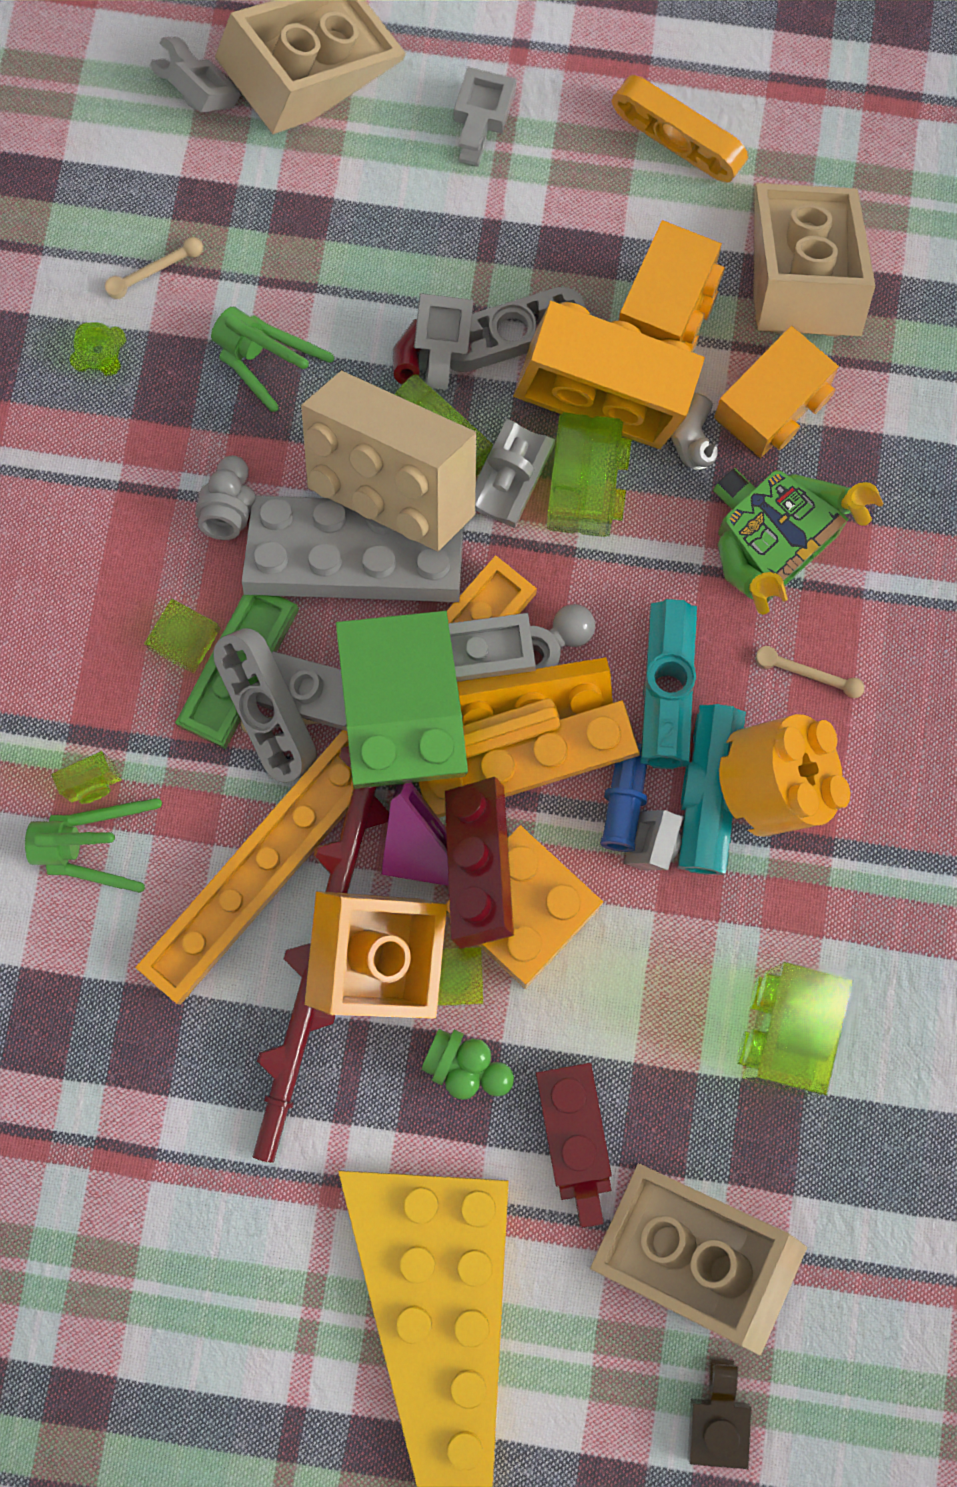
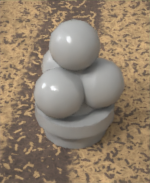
(224, 501)

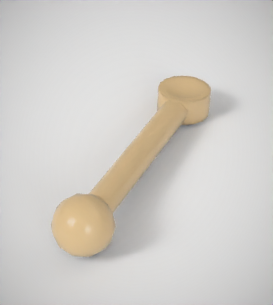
(117, 286)
(768, 657)

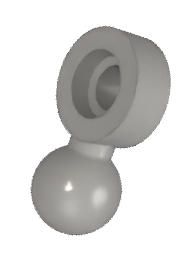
(571, 627)

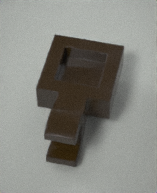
(720, 1425)

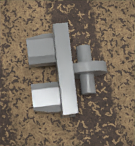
(511, 473)

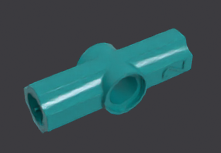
(667, 714)
(706, 815)

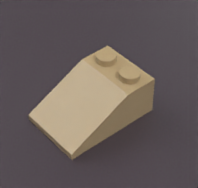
(304, 56)
(810, 260)
(700, 1258)

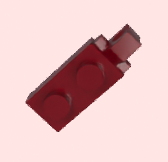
(576, 1138)

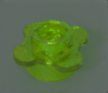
(87, 338)

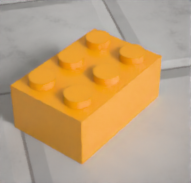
(609, 372)

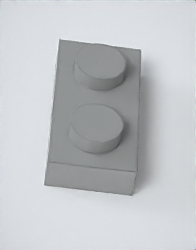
(492, 647)

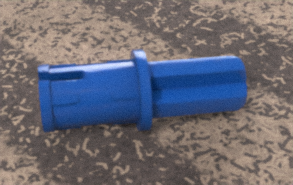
(624, 804)

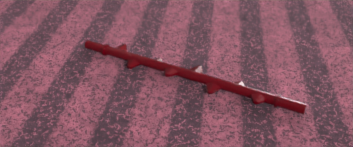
(285, 1060)

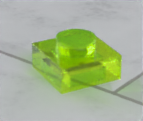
(182, 635)
(87, 778)
(461, 977)

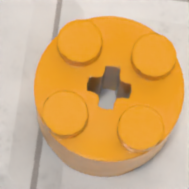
(784, 775)

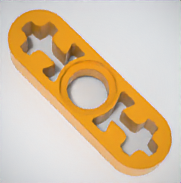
(679, 128)

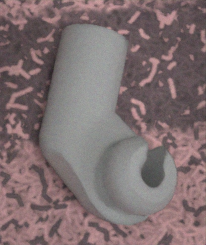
(689, 438)

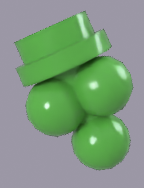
(466, 1066)

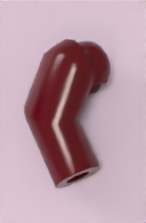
(406, 356)

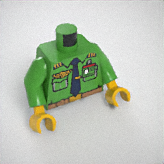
(782, 528)

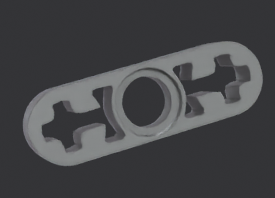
(503, 349)
(271, 683)

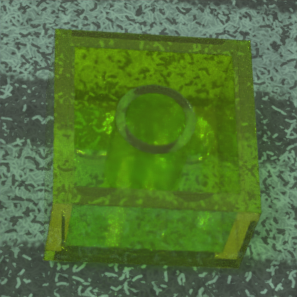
(795, 1029)

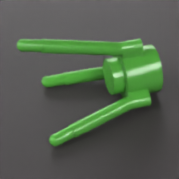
(247, 336)
(58, 841)

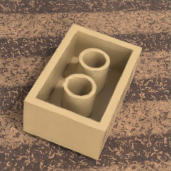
(390, 460)

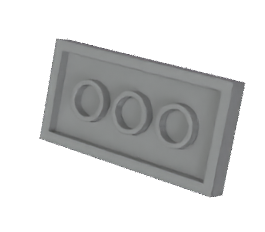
(336, 553)

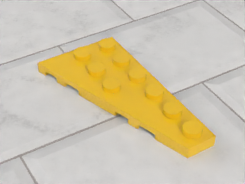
(436, 1296)

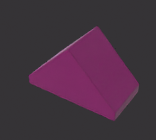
(414, 839)

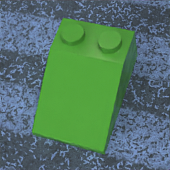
(401, 700)

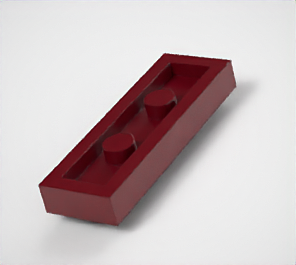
(478, 863)

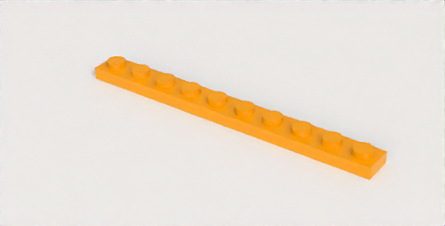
(292, 829)

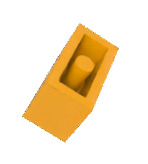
(776, 392)

